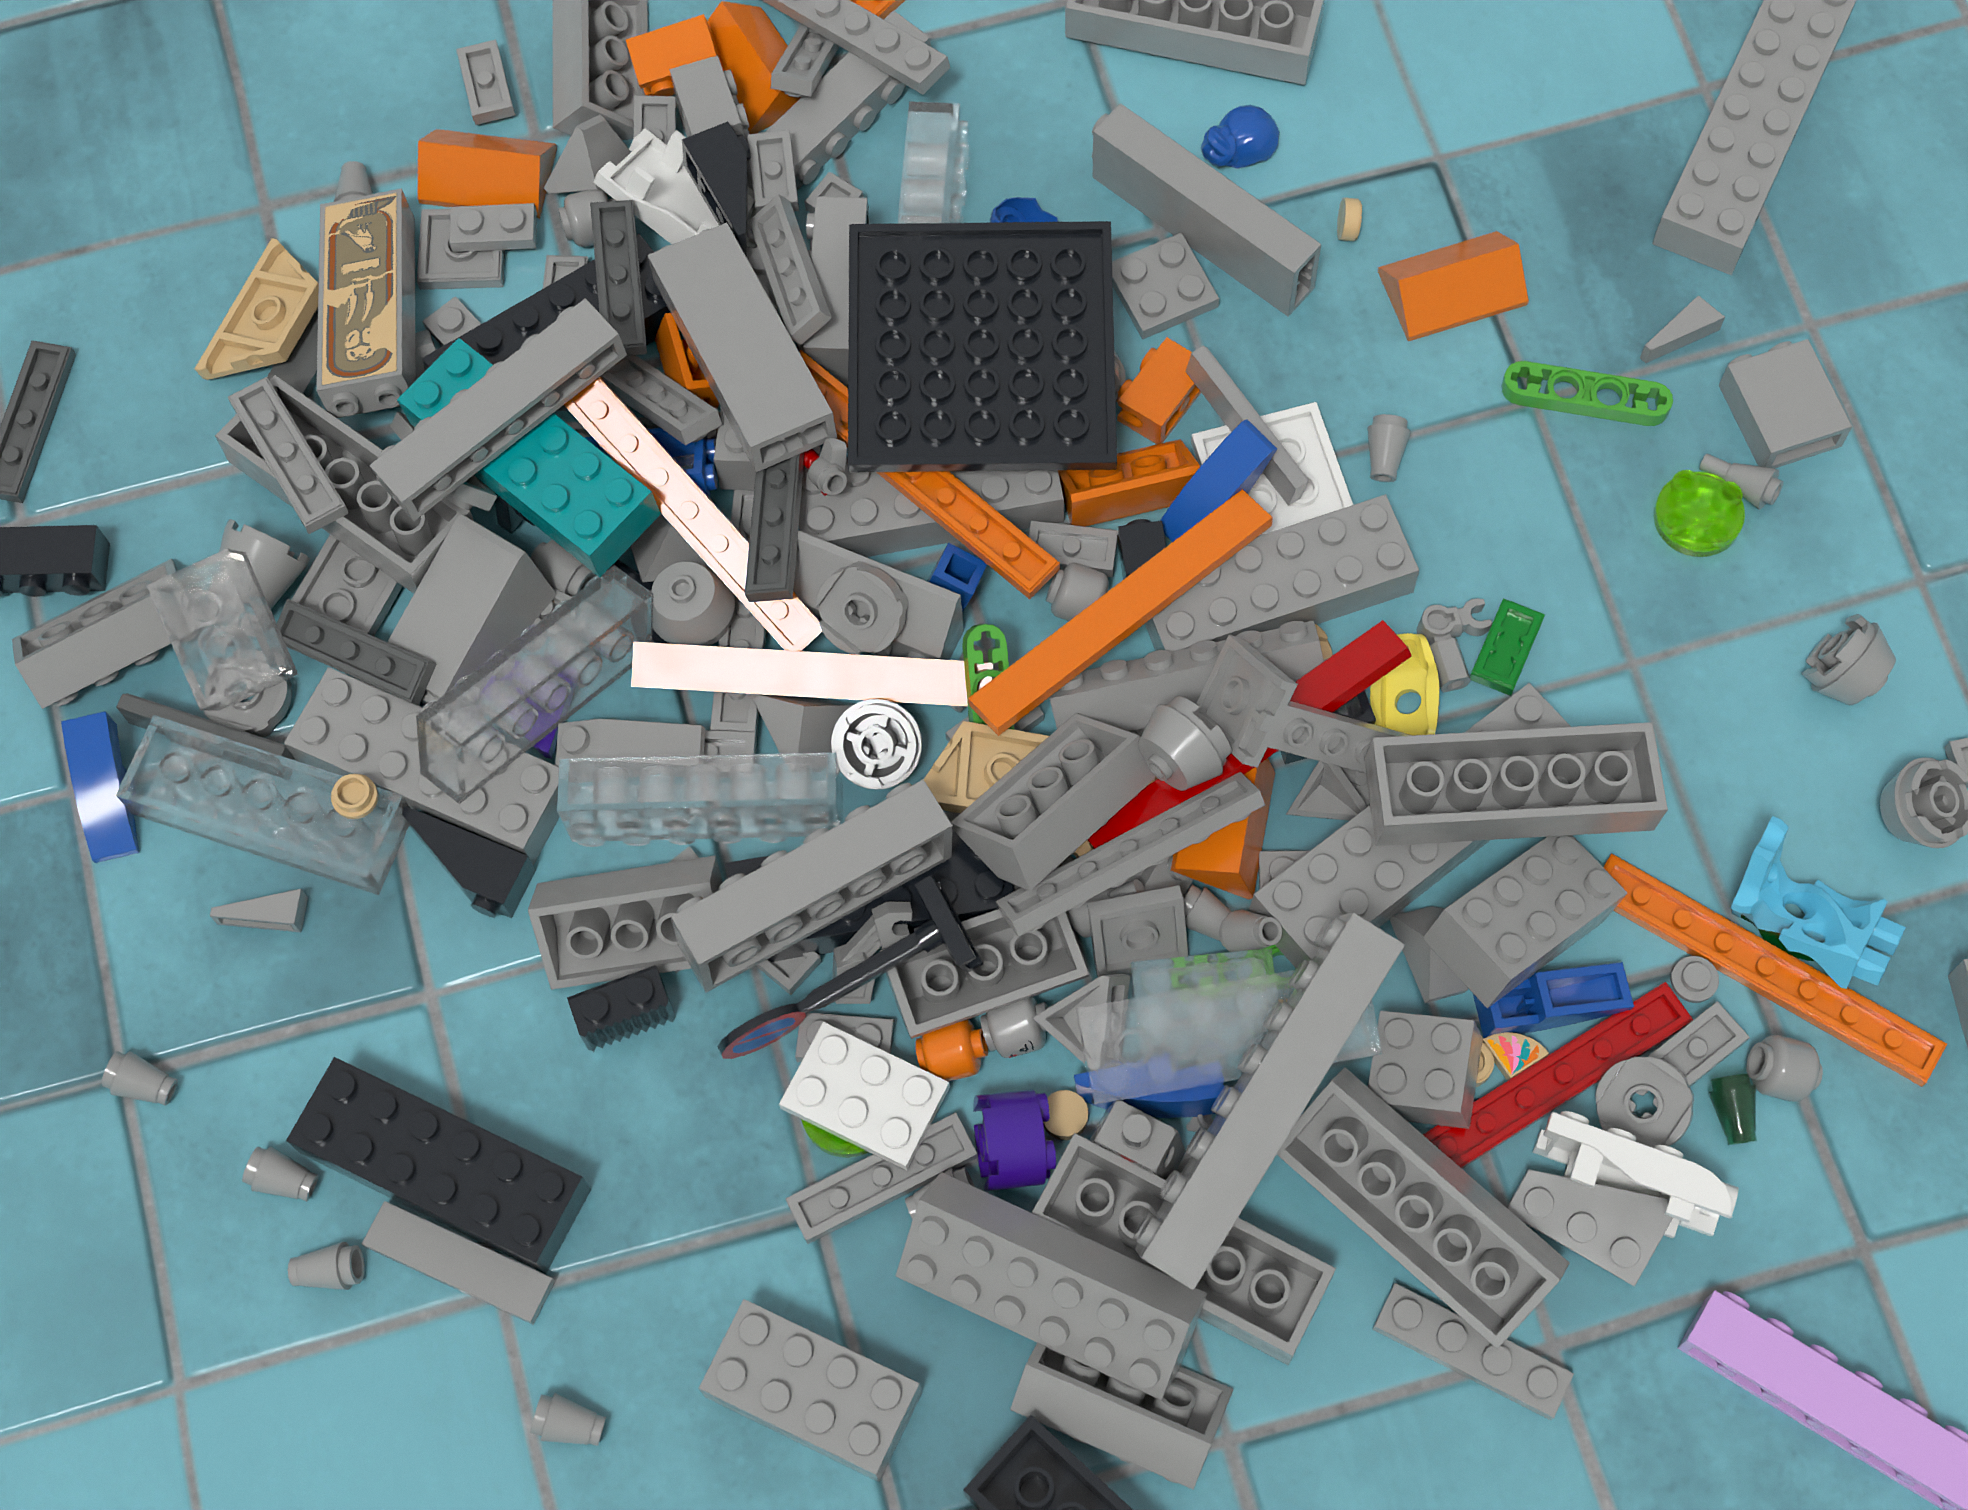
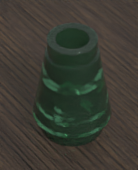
(1735, 1107)

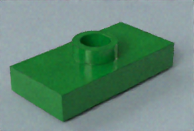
(1507, 647)

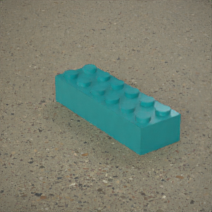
(548, 473)

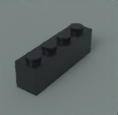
(53, 560)

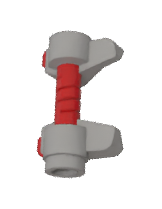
(829, 468)

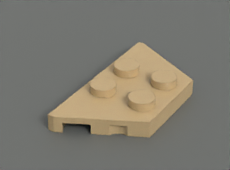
(264, 317)
(976, 762)

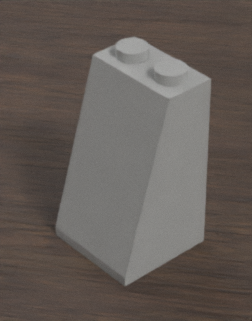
(470, 604)

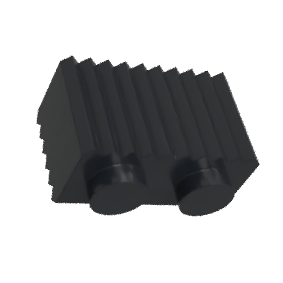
(621, 1008)

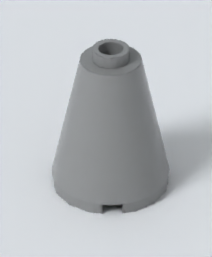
(269, 559)

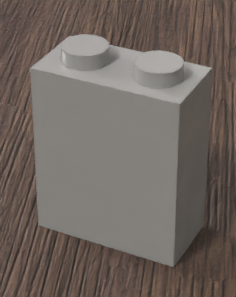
(1784, 404)

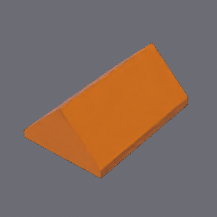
(751, 50)
(482, 170)
(1456, 284)
(1142, 483)
(1231, 854)

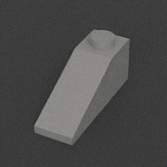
(627, 739)

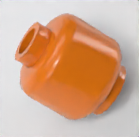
(952, 1051)

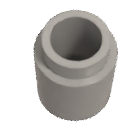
(561, 568)

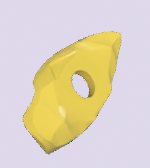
(1414, 675)

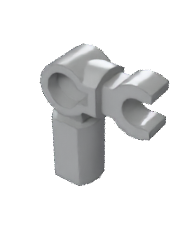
(1441, 628)

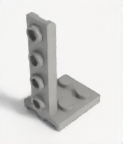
(1255, 712)

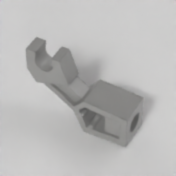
(871, 936)

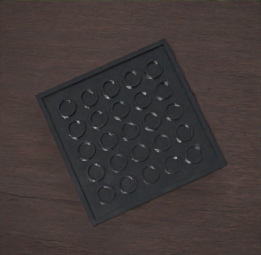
(981, 347)

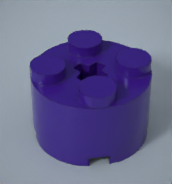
(1013, 1139)

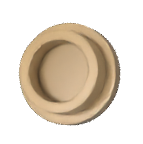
(354, 796)

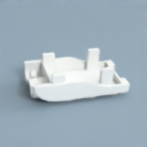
(663, 189)
(1619, 1162)

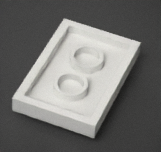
(864, 1095)

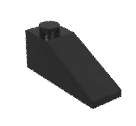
(719, 170)
(484, 870)

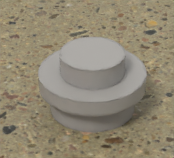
(1694, 979)

